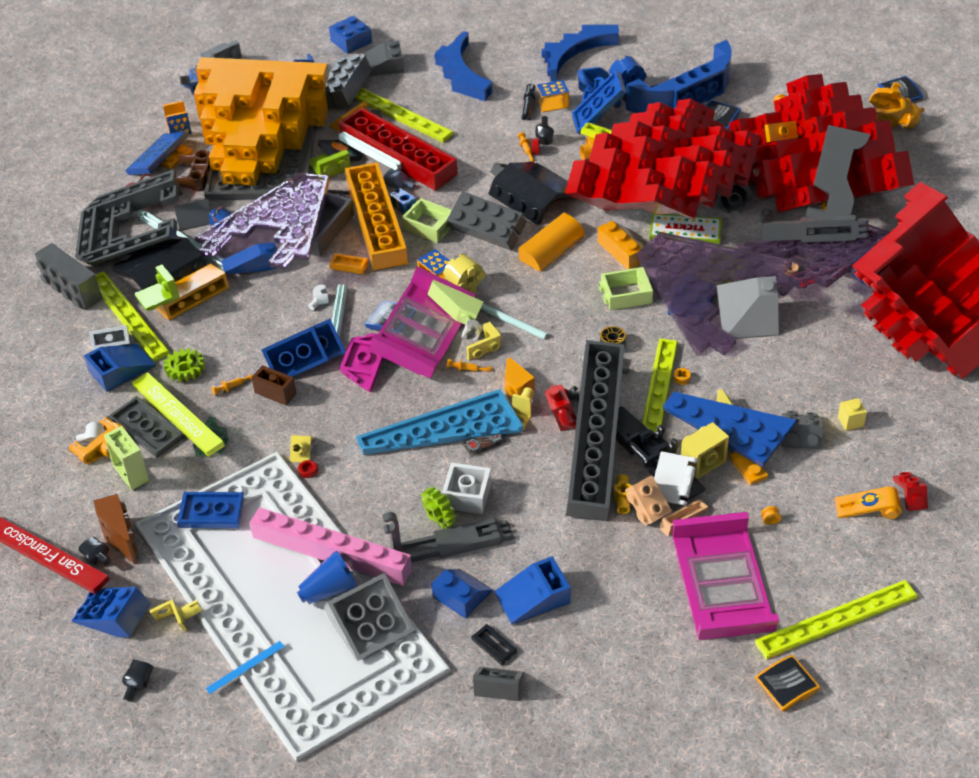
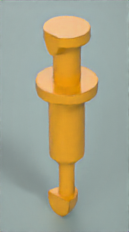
(525, 142)
(466, 366)
(230, 384)

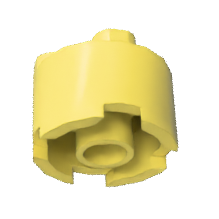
(464, 273)

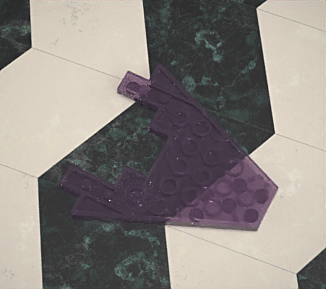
(289, 208)
(828, 259)
(688, 275)

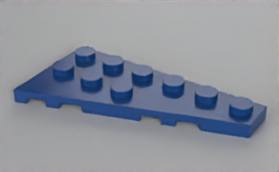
(749, 431)

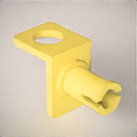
(522, 405)
(300, 448)
(181, 613)

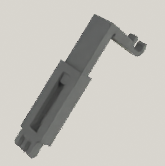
(813, 228)
(449, 540)

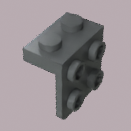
(224, 50)
(806, 432)

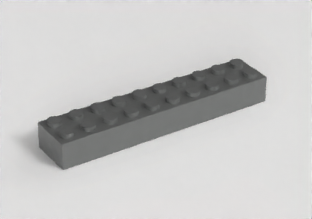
(595, 431)

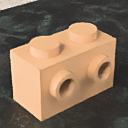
(648, 500)

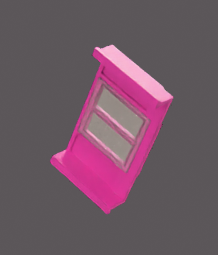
(417, 328)
(722, 576)

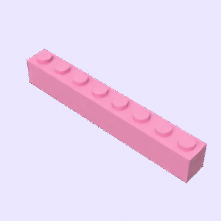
(322, 542)

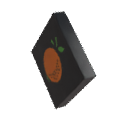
(332, 147)

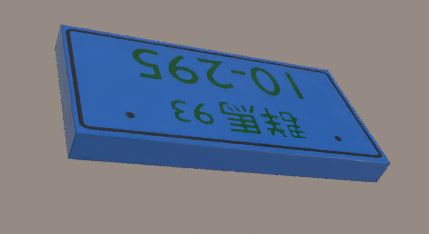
(156, 153)

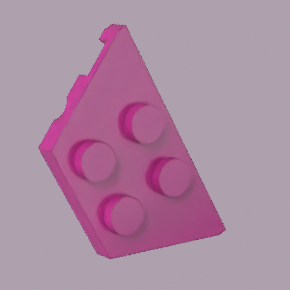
(360, 363)

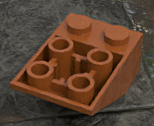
(115, 526)

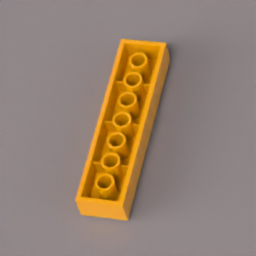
(376, 216)

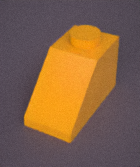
(517, 378)

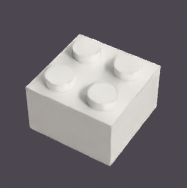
(468, 487)

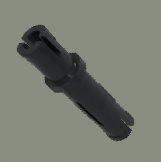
(529, 99)

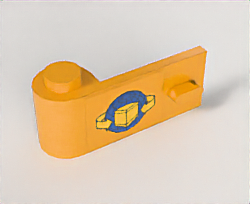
(881, 499)

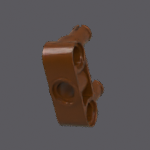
(199, 170)

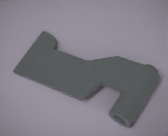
(833, 171)

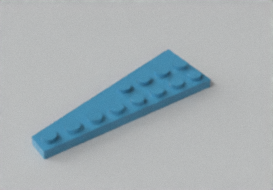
(471, 418)

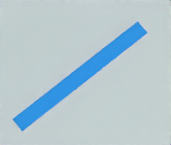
(244, 667)

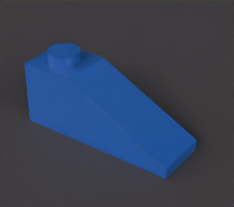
(251, 259)

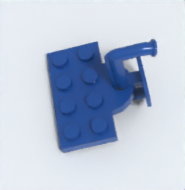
(599, 95)

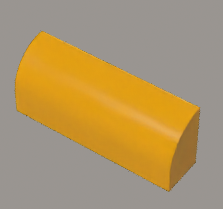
(551, 242)
(195, 290)

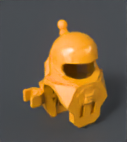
(894, 107)

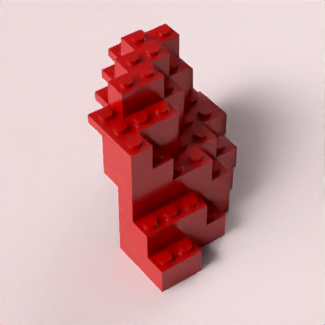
(664, 162)
(790, 166)
(926, 284)

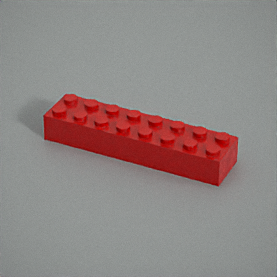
(418, 158)

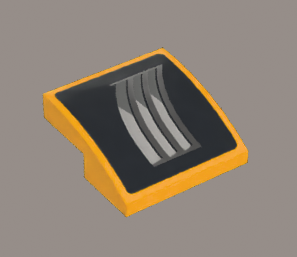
(787, 682)

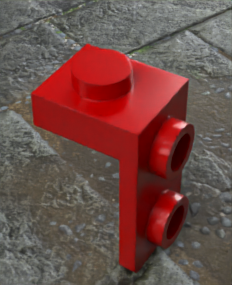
(914, 491)

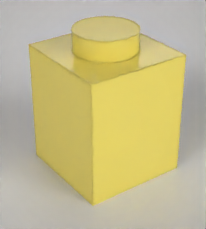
(852, 414)

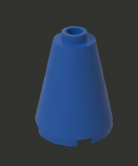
(327, 580)

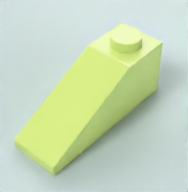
(455, 303)

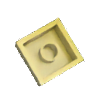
(708, 446)

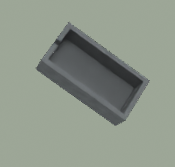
(346, 80)
(335, 215)
(486, 220)
(68, 276)

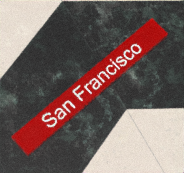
(52, 557)

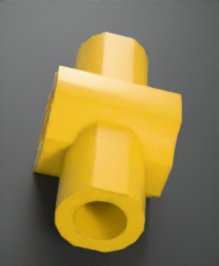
(620, 497)

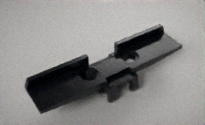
(648, 445)

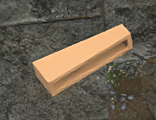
(690, 511)

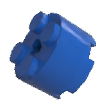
(629, 70)

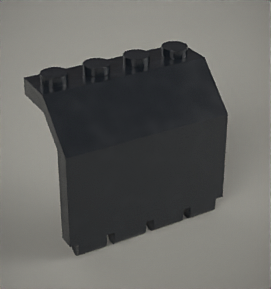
(528, 189)
(177, 257)

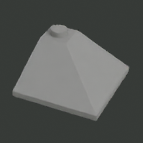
(749, 307)
(369, 617)

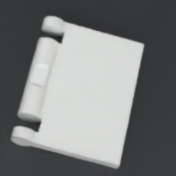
(675, 476)

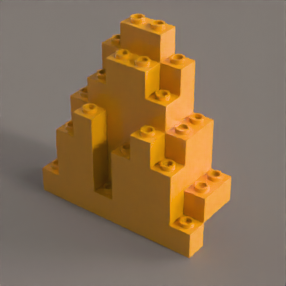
(257, 112)

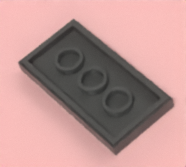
(147, 426)

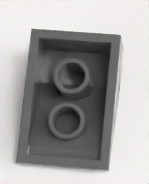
(385, 58)

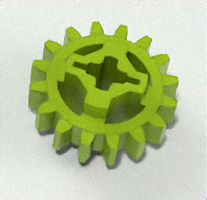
(184, 365)
(438, 507)

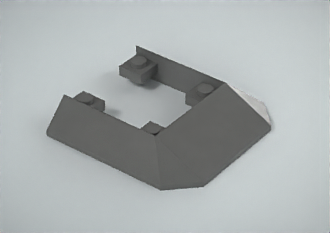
(101, 220)

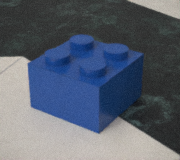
(350, 34)

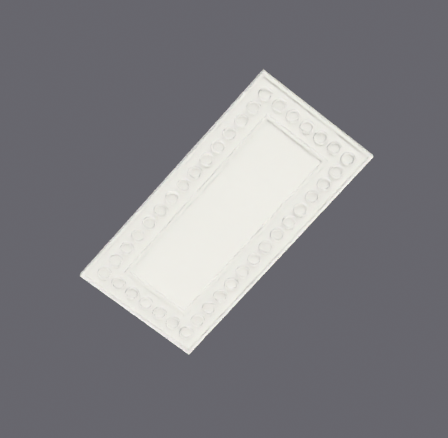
(251, 601)

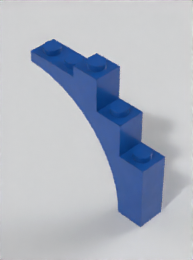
(590, 37)
(462, 78)

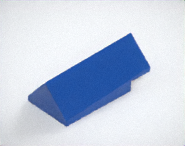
(304, 349)

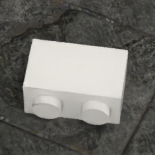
(110, 337)

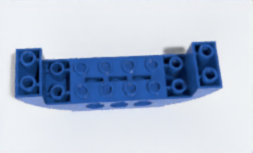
(696, 84)

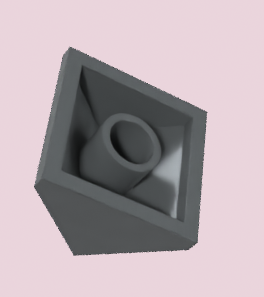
(192, 214)
(497, 683)

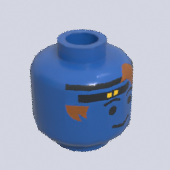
(217, 215)

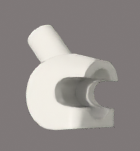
(320, 296)
(472, 328)
(93, 430)

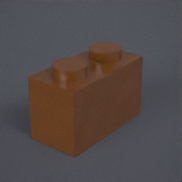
(274, 385)

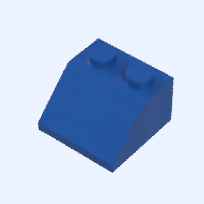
(459, 591)

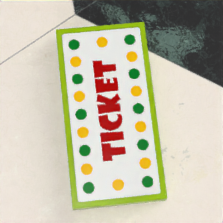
(700, 228)

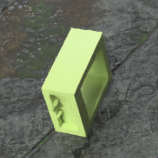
(430, 209)
(622, 278)
(126, 457)

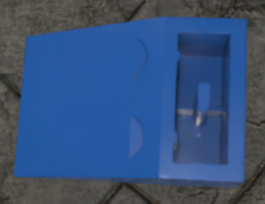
(117, 364)
(534, 591)
(113, 610)

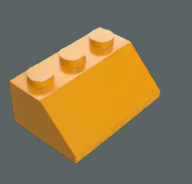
(620, 243)

